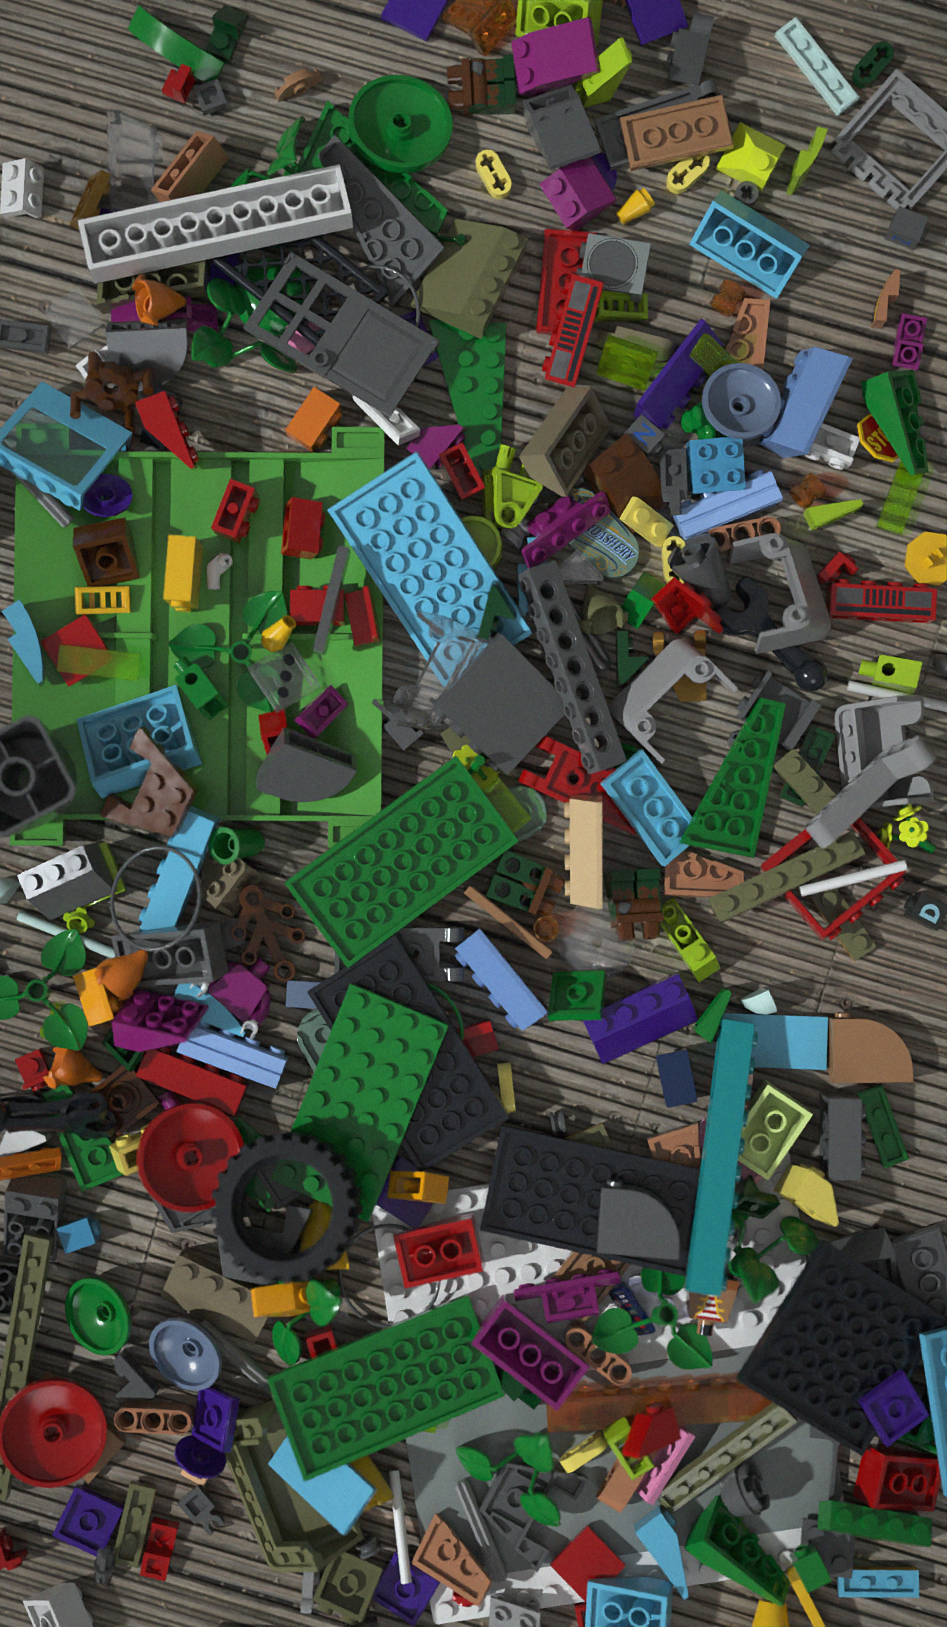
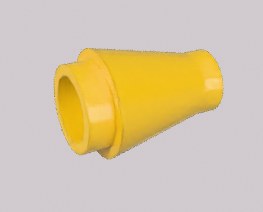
(637, 205)
(277, 635)

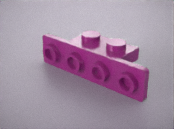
(561, 525)
(568, 1298)

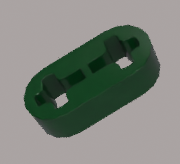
(869, 61)

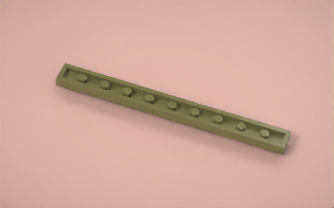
(23, 1327)

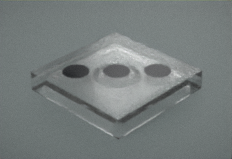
(284, 677)

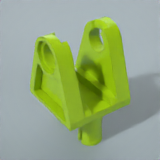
(507, 491)

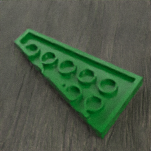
(415, 198)
(475, 386)
(736, 799)

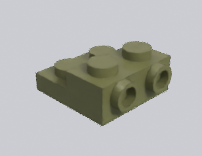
(348, 1588)

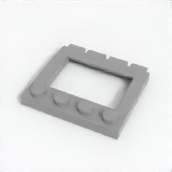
(919, 110)

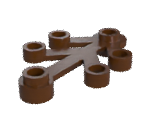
(265, 929)

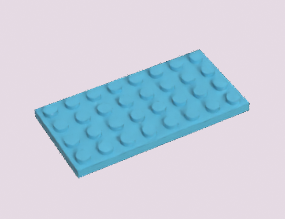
(421, 552)

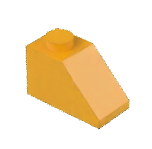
(418, 1187)
(280, 1300)

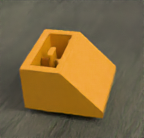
(97, 1001)

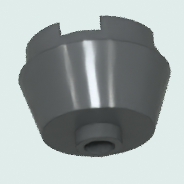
(743, 1491)

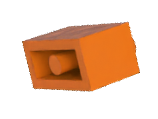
(314, 420)

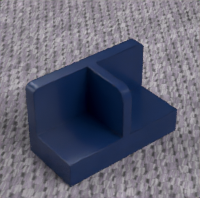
(676, 1078)

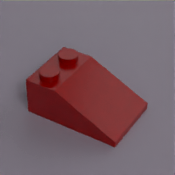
(439, 1251)
(897, 1479)

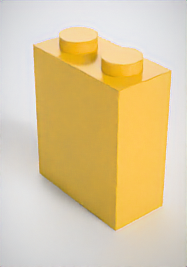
(183, 573)

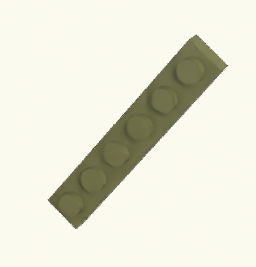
(786, 877)
(725, 1456)

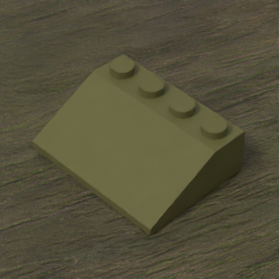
(471, 278)

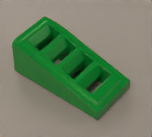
(710, 1019)

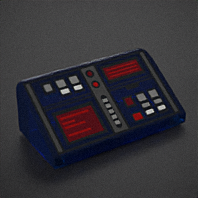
(627, 1301)

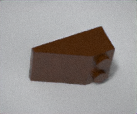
(625, 473)

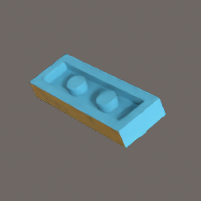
(880, 1582)

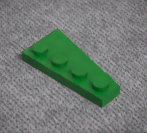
(88, 1157)

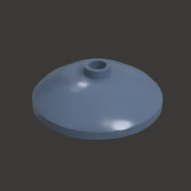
(743, 387)
(185, 1354)

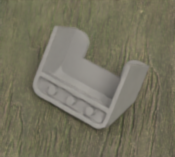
(869, 729)

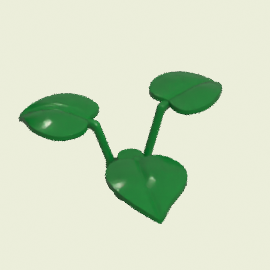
(286, 155)
(216, 349)
(198, 644)
(68, 1025)
(760, 1277)
(324, 1305)
(616, 1332)
(536, 1452)

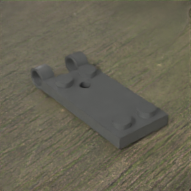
(609, 125)
(427, 943)

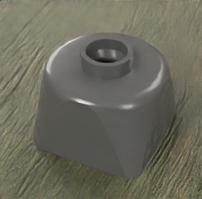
(52, 782)

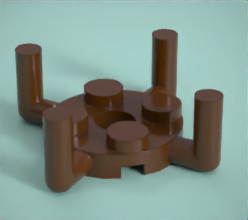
(112, 398)

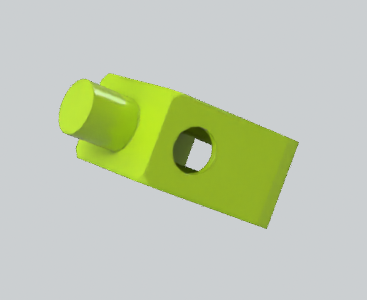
(904, 671)

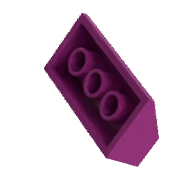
(529, 1353)

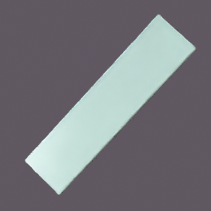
(817, 66)

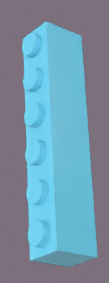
(176, 878)

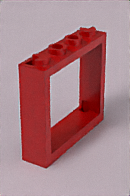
(854, 911)

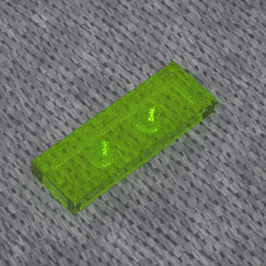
(899, 501)
(99, 662)

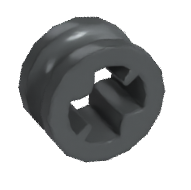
(747, 185)
(557, 1123)
(368, 1546)

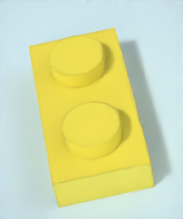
(646, 521)

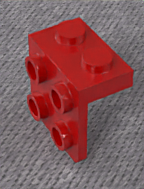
(681, 604)

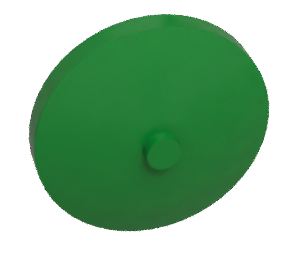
(400, 123)

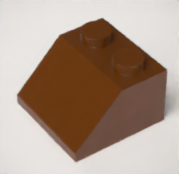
(106, 552)

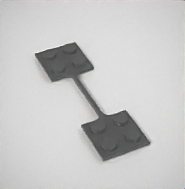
(834, 1548)

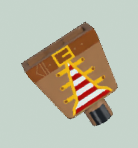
(712, 1308)

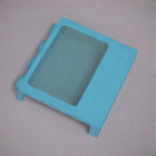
(57, 451)

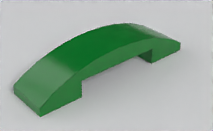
(174, 46)

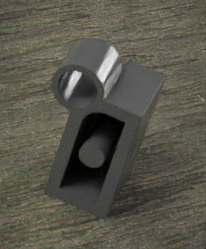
(690, 50)

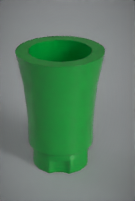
(233, 844)

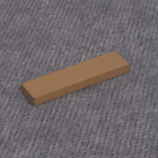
(508, 922)

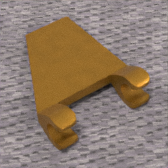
(685, 688)

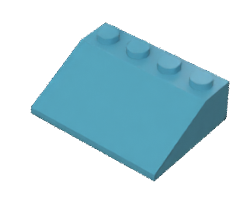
(110, 732)
(629, 1602)

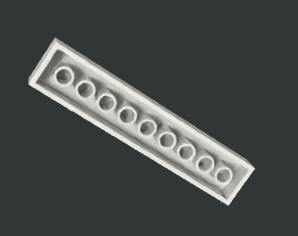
(215, 224)

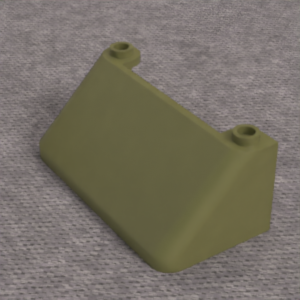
(285, 1524)

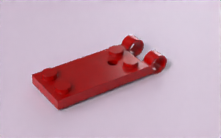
(557, 783)

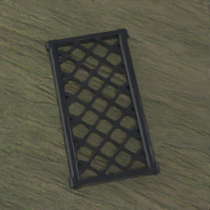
(324, 248)

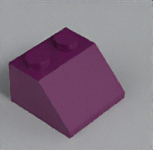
(578, 193)

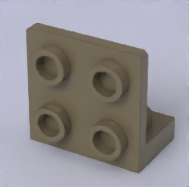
(223, 883)

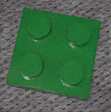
(577, 995)

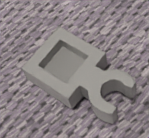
(310, 1581)

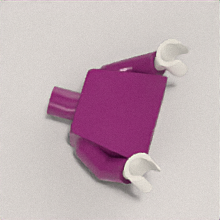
(242, 993)

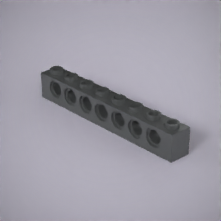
(576, 655)

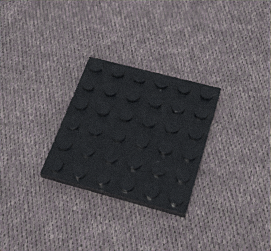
(835, 1343)

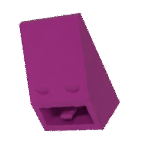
(155, 1021)

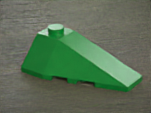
(893, 404)
(730, 1549)

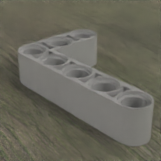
(858, 795)

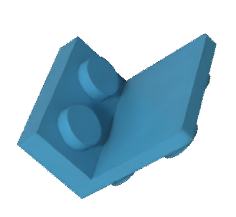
(715, 465)

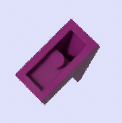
(321, 711)

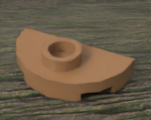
(298, 83)

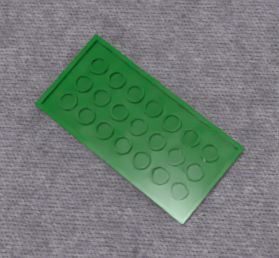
(401, 861)
(365, 1092)
(384, 1387)

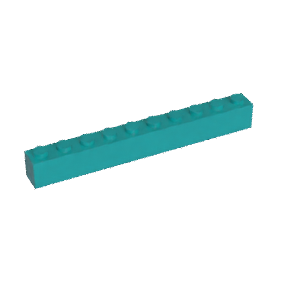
(720, 1158)

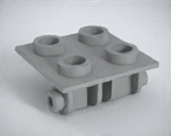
(509, 1614)

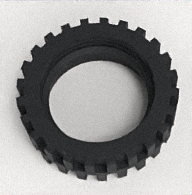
(229, 1210)

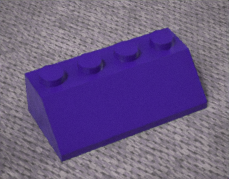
(674, 382)
(641, 1017)

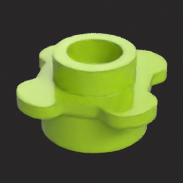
(73, 923)

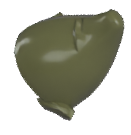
(601, 612)

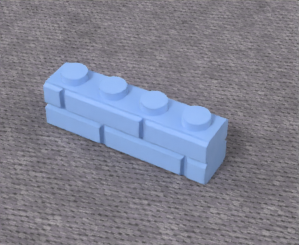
(728, 506)
(235, 1054)

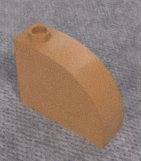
(865, 1052)

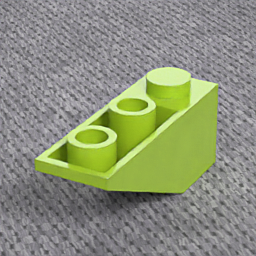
(602, 85)
(688, 941)

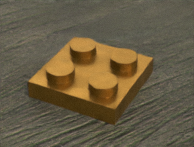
(95, 189)

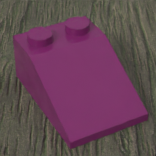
(555, 57)

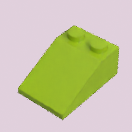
(542, 14)

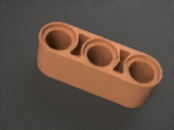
(751, 528)
(604, 1364)
(144, 1424)
(618, 1487)

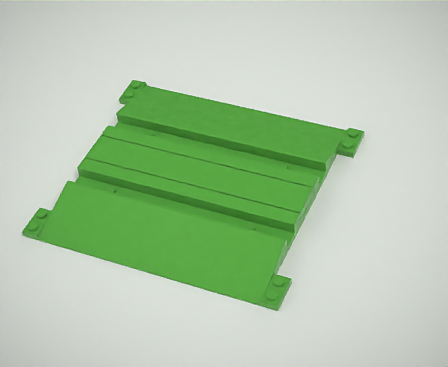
(184, 502)

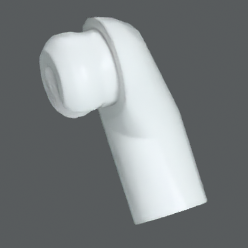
(217, 567)

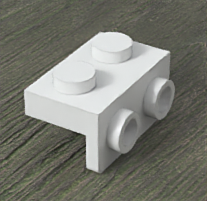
(21, 188)
(834, 446)

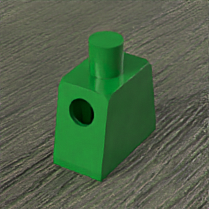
(200, 688)

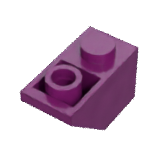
(435, 441)

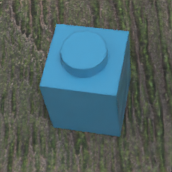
(79, 1233)

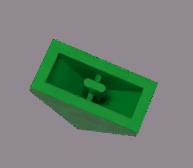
(639, 599)

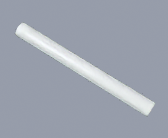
(886, 693)
(852, 878)
(400, 1528)

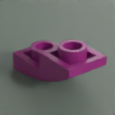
(908, 341)

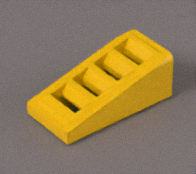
(79, 599)

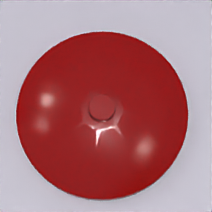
(184, 1154)
(52, 1432)

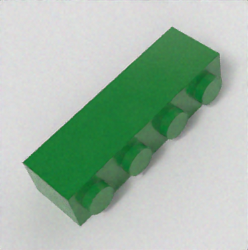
(874, 1524)

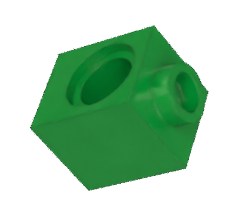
(810, 1566)

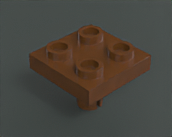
(126, 1097)

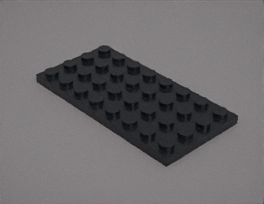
(457, 1097)
(551, 1193)

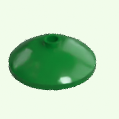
(271, 322)
(98, 1315)

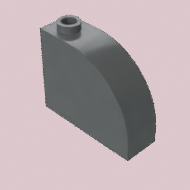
(149, 346)
(304, 768)
(635, 1223)

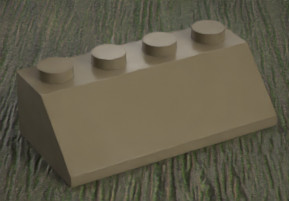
(566, 440)
(203, 1290)

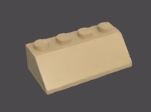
(585, 850)

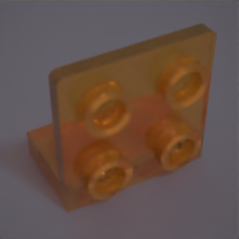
(482, 20)

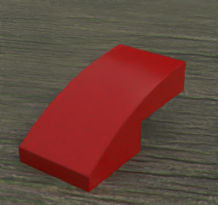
(159, 1549)

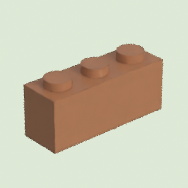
(191, 169)

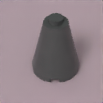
(702, 568)

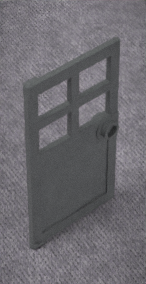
(362, 348)

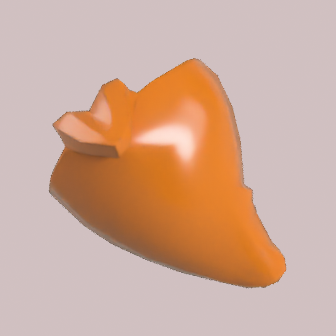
(155, 300)
(122, 973)
(71, 1069)

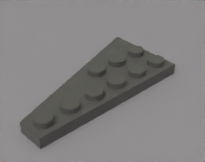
(383, 223)

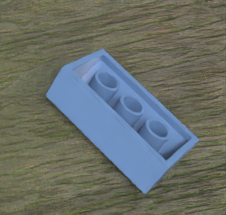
(805, 401)
(501, 979)

